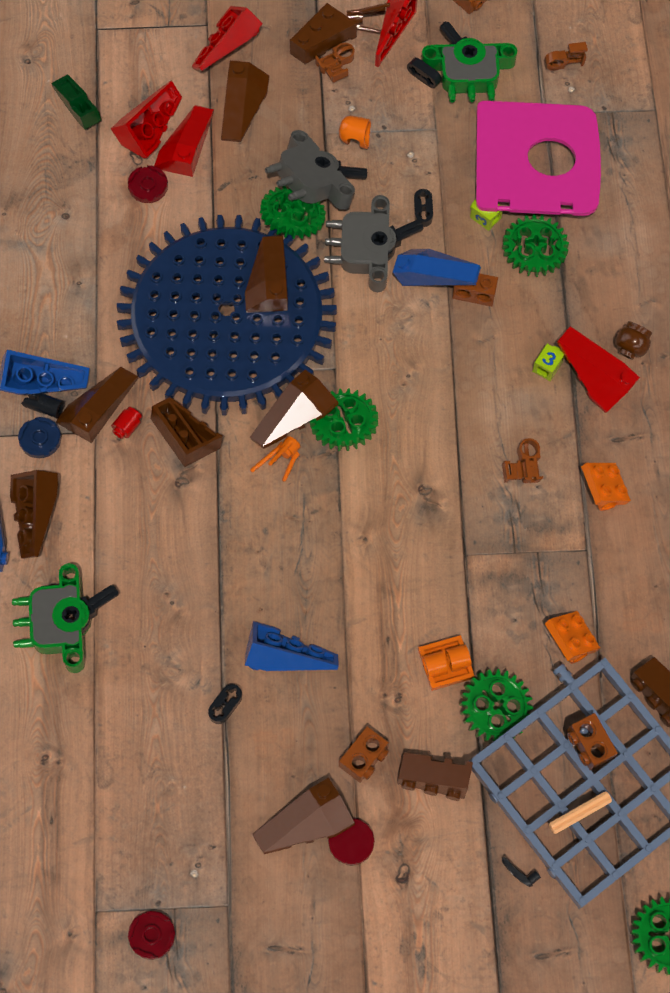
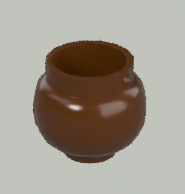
(633, 340)

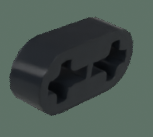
(424, 72)
(427, 207)
(221, 701)

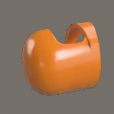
(355, 128)

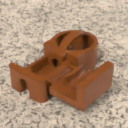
(558, 59)
(332, 66)
(526, 465)

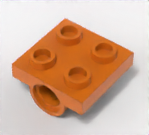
(605, 485)
(572, 636)
(446, 662)

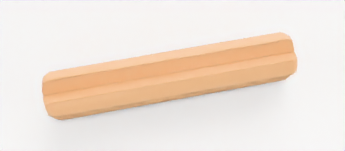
(580, 812)

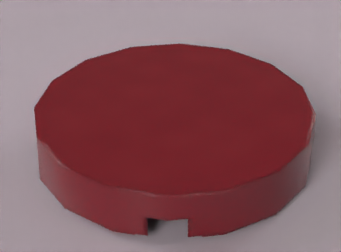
(147, 184)
(353, 845)
(151, 935)

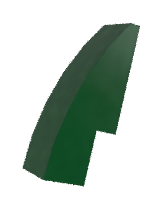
(76, 101)

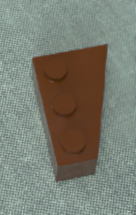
(321, 33)
(183, 432)

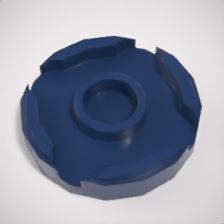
(39, 437)

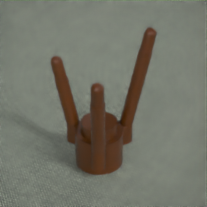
(356, 15)

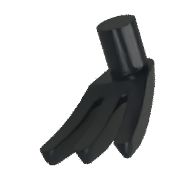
(529, 880)

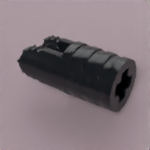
(44, 404)

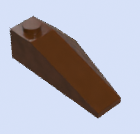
(244, 93)
(267, 282)
(298, 404)
(94, 408)
(34, 500)
(310, 817)

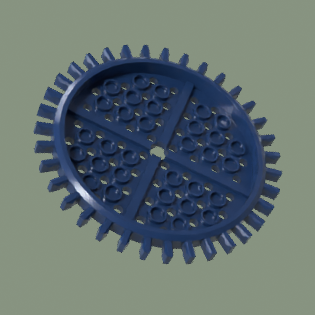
(220, 386)

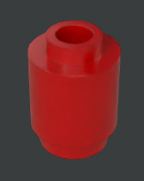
(126, 423)

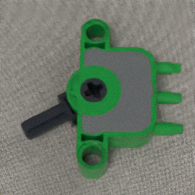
(469, 64)
(49, 617)

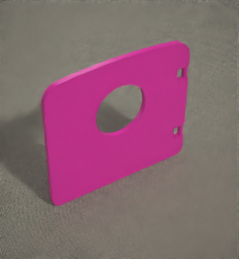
(502, 164)

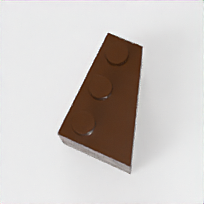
(654, 683)
(434, 776)

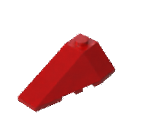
(395, 21)
(234, 29)
(145, 124)
(184, 146)
(601, 372)

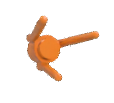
(287, 449)

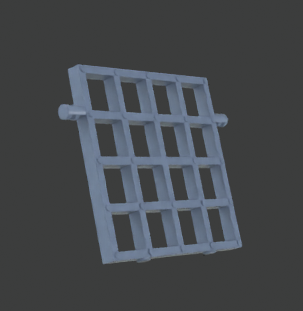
(591, 780)

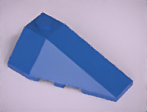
(275, 652)

